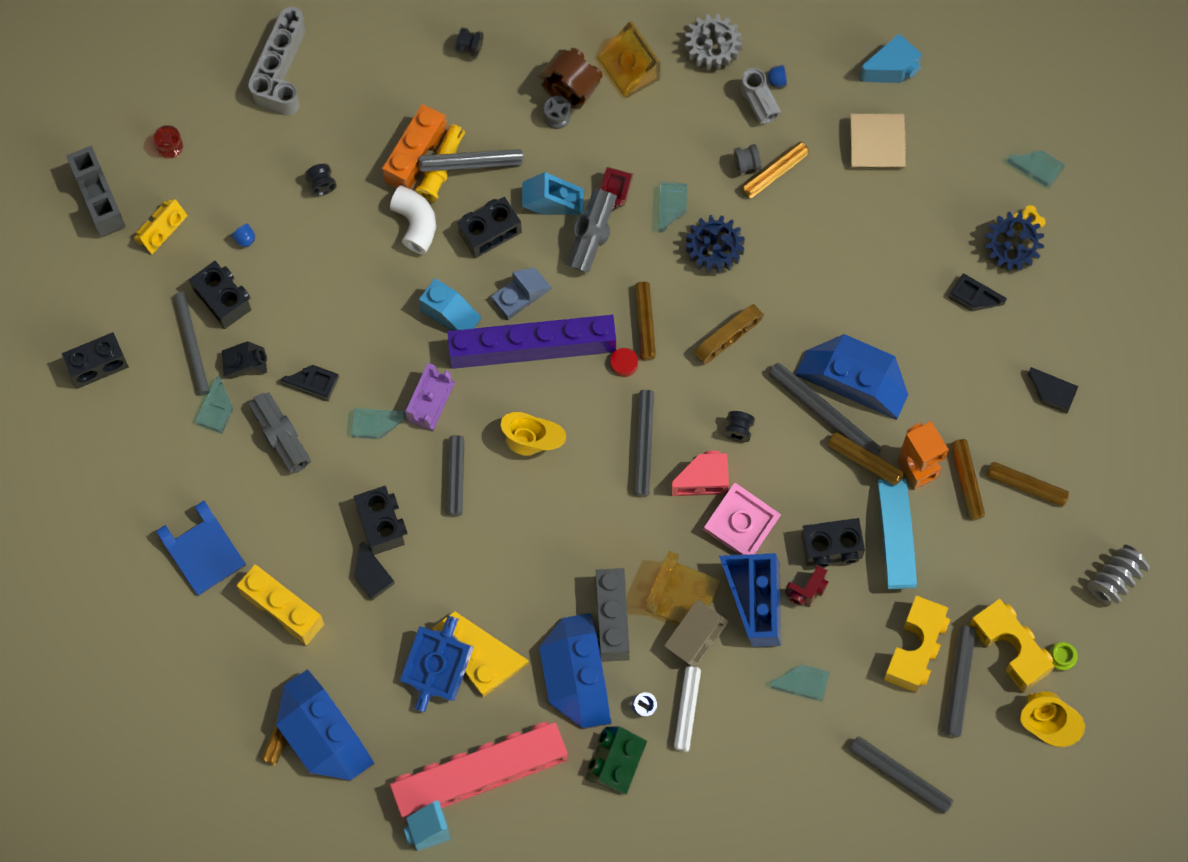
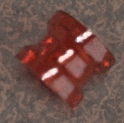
(168, 135)

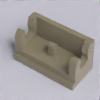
(696, 633)

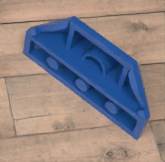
(856, 373)
(575, 672)
(320, 730)

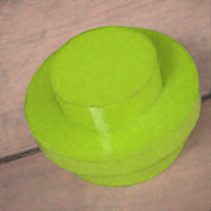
(1063, 656)

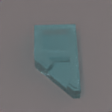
(1038, 166)
(672, 203)
(216, 408)
(375, 423)
(804, 682)

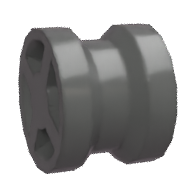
(559, 106)
(747, 159)

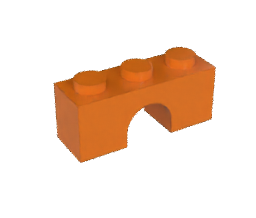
(422, 134)
(921, 454)

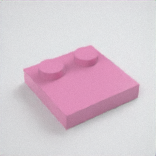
(741, 521)

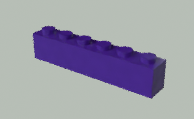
(532, 341)

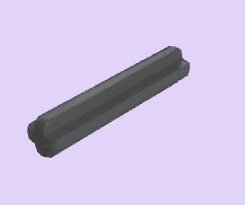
(455, 475)

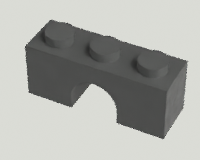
(96, 191)
(612, 615)

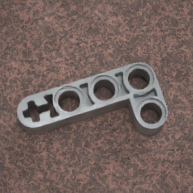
(282, 58)

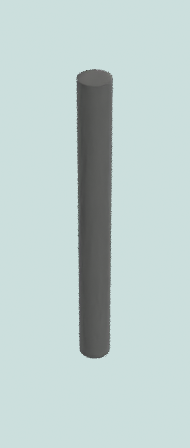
(191, 343)

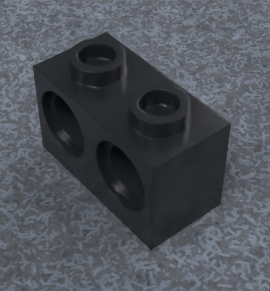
(493, 232)
(217, 296)
(95, 360)
(375, 521)
(830, 535)

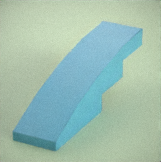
(897, 535)

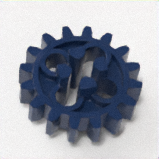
(730, 241)
(1022, 254)

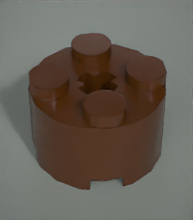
(570, 77)

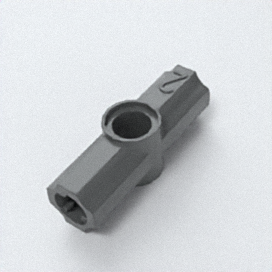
(591, 230)
(279, 432)

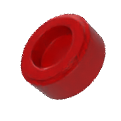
(624, 362)

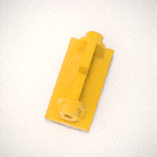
(165, 221)

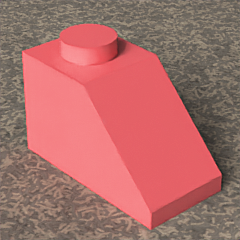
(703, 476)

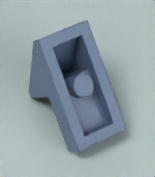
(524, 289)

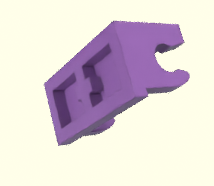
(429, 397)

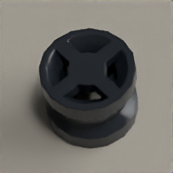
(469, 42)
(320, 179)
(739, 426)

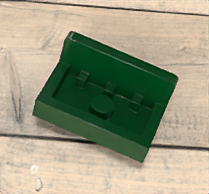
(616, 759)

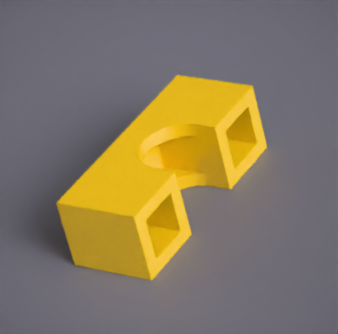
(281, 603)
(1000, 623)
(909, 667)

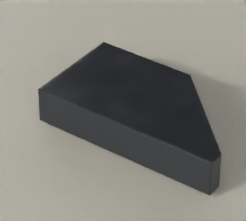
(975, 295)
(313, 381)
(1053, 390)
(371, 573)

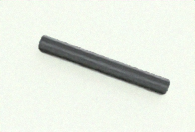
(822, 408)

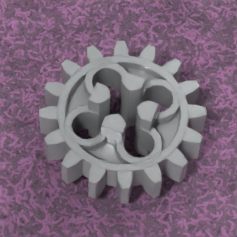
(725, 49)

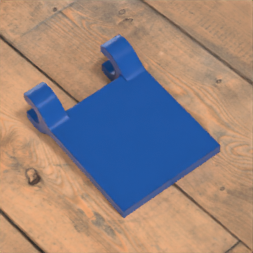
(203, 552)

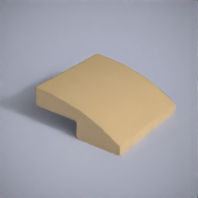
(877, 140)

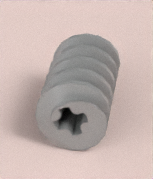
(1117, 574)

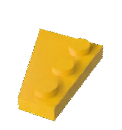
(490, 659)

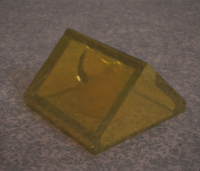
(630, 61)

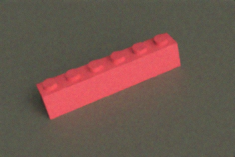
(482, 770)

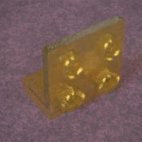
(678, 589)

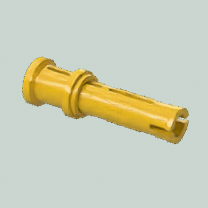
(434, 179)

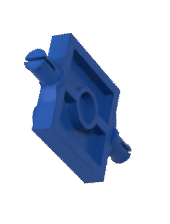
(436, 663)

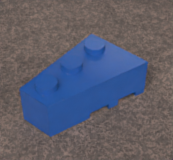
(757, 595)

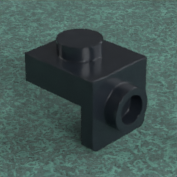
(244, 359)

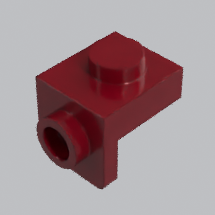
(617, 183)
(815, 586)

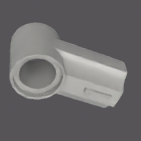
(759, 97)

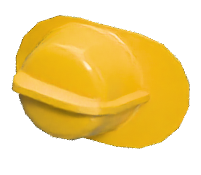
(531, 434)
(1052, 719)

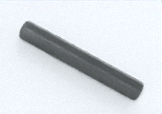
(470, 160)
(644, 443)
(960, 681)
(901, 774)

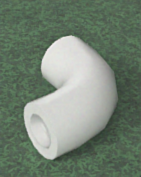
(420, 217)

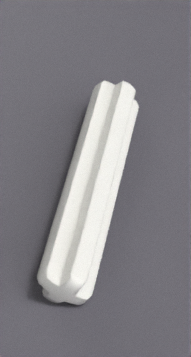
(687, 708)

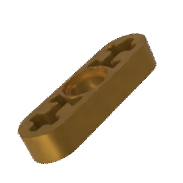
(729, 334)

